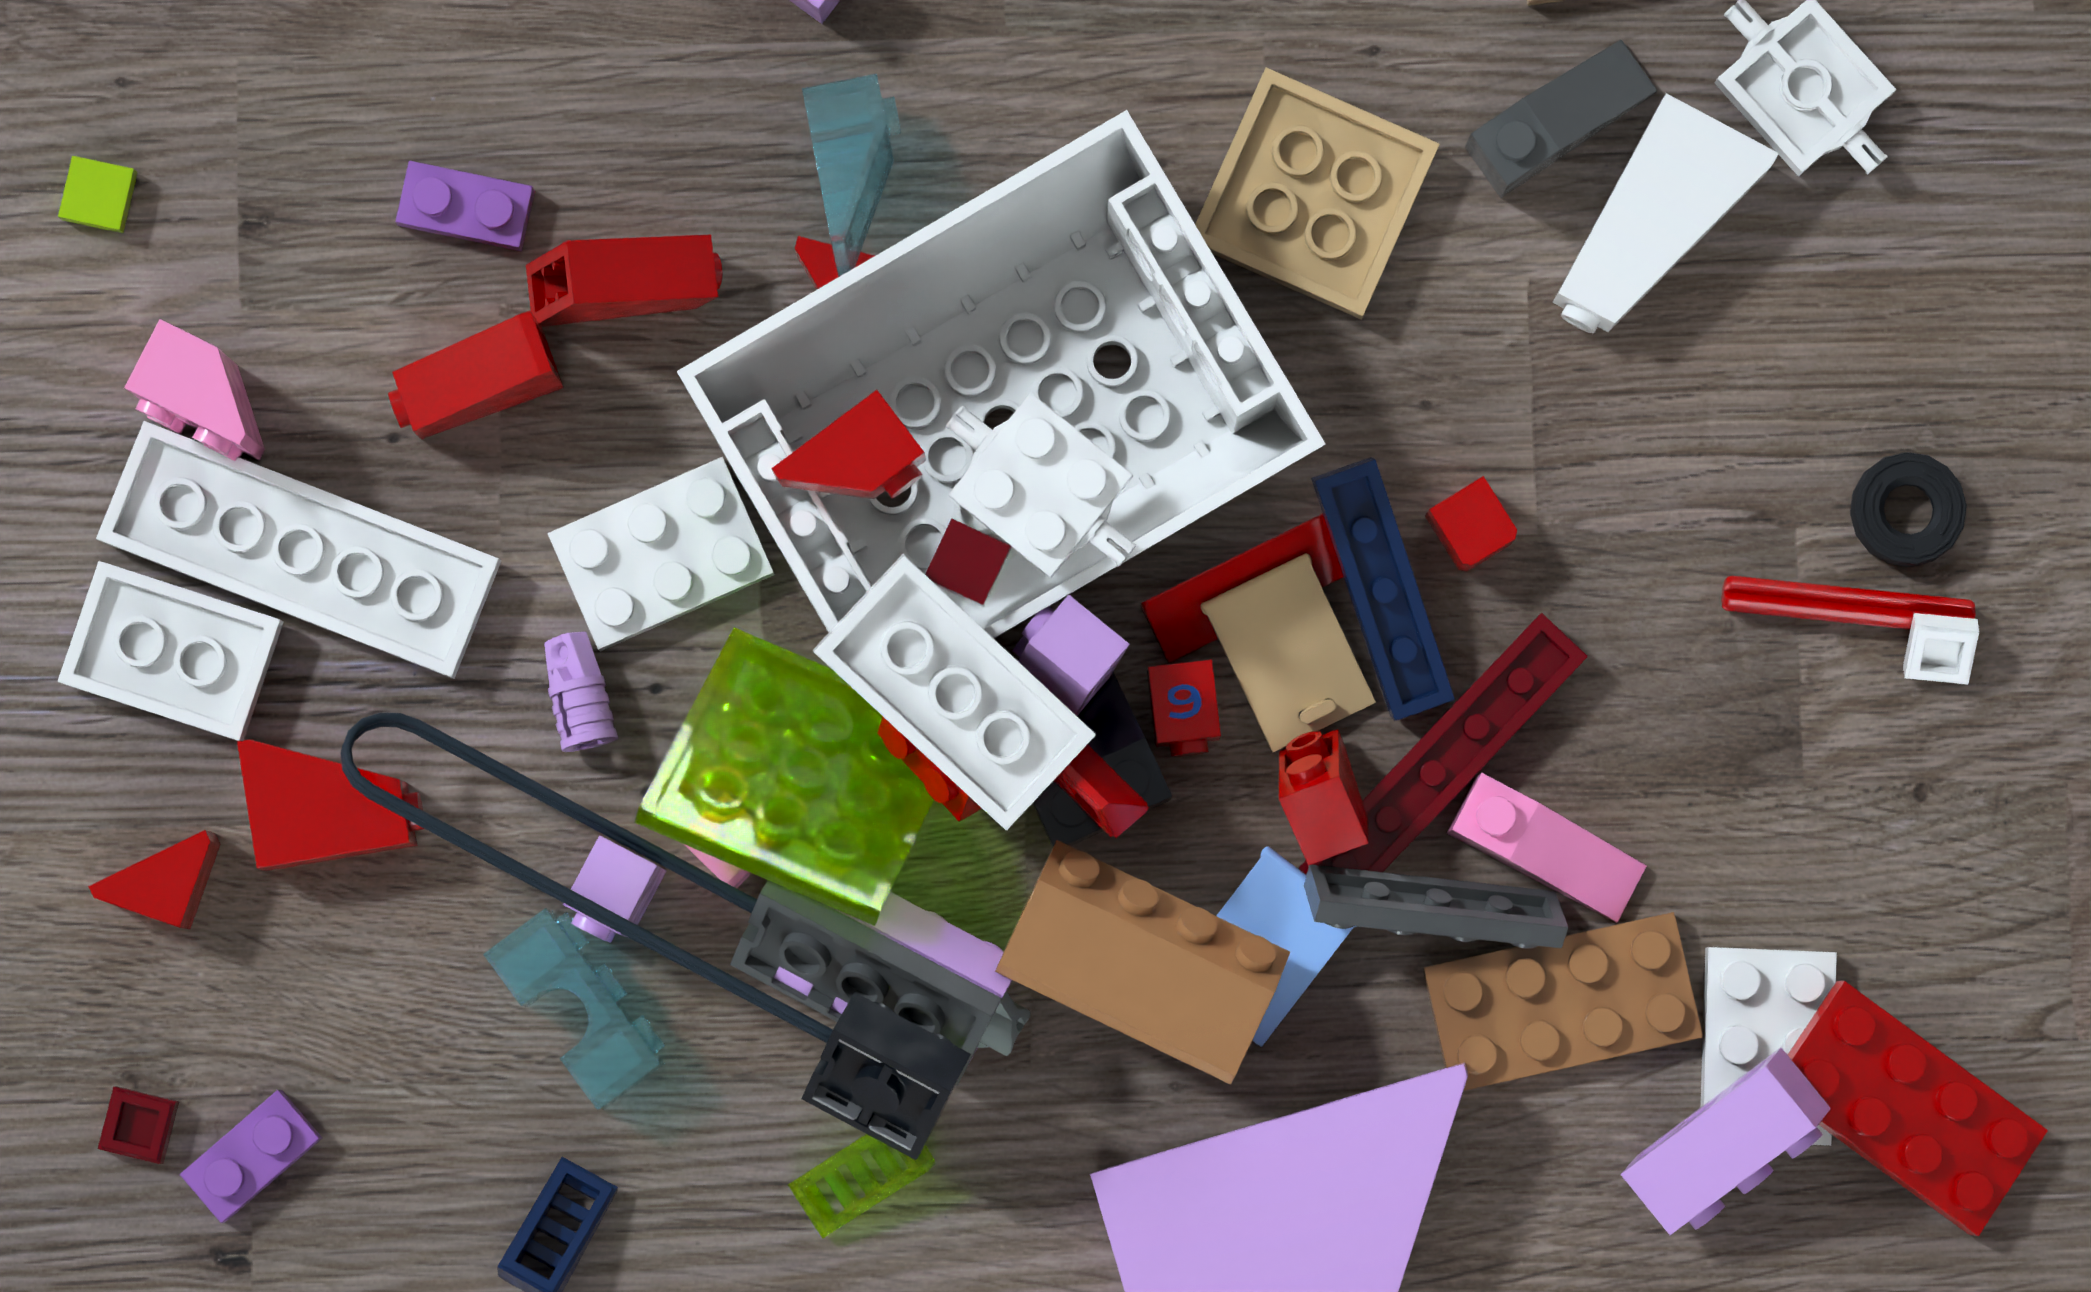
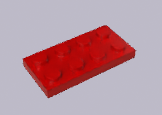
(1913, 1109)

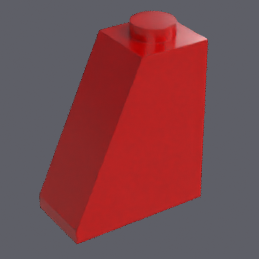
(622, 278)
(475, 377)
(310, 812)

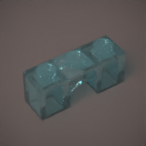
(549, 957)

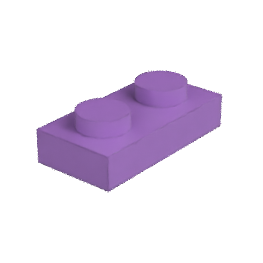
(465, 205)
(251, 1156)

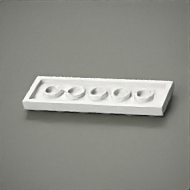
(299, 550)

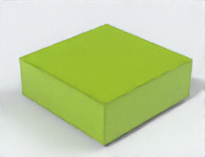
(97, 194)

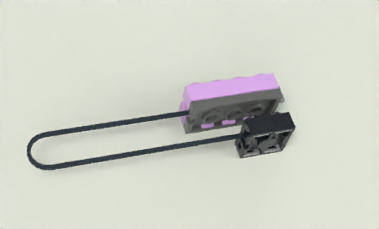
(904, 993)

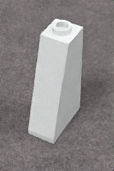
(1664, 203)

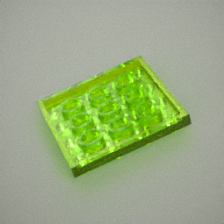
(789, 780)

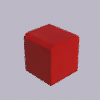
(1472, 525)

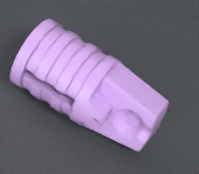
(578, 693)

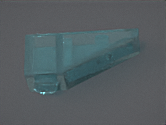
(852, 157)

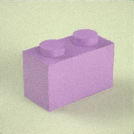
(1070, 652)
(616, 882)

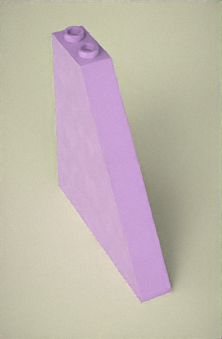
(1289, 1201)

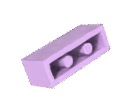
(1728, 1144)

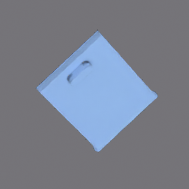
(1276, 907)

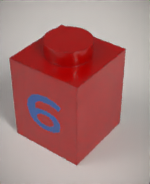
(1184, 706)

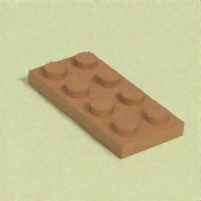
(1566, 1005)

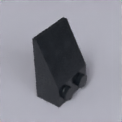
(1123, 748)

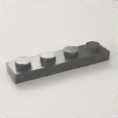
(1435, 907)

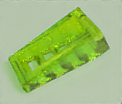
(818, 1208)

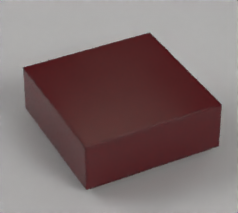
(967, 562)
(138, 1125)

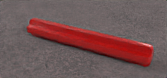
(1836, 602)

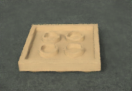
(1314, 193)

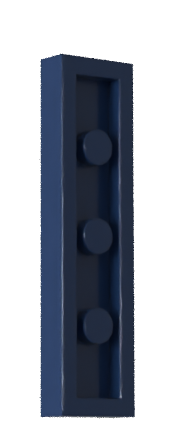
(1383, 588)

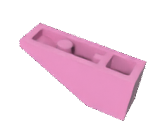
(1546, 847)

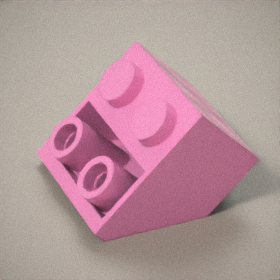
(197, 386)

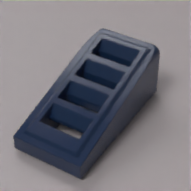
(587, 1183)

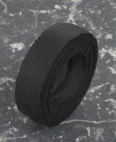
(1946, 501)

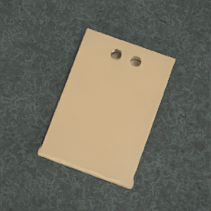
(1288, 652)

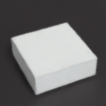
(1941, 648)

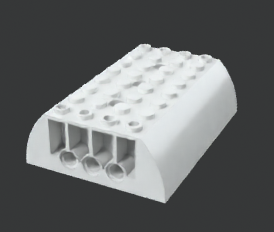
(980, 316)

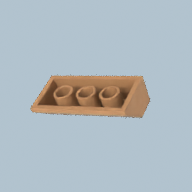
(1143, 962)

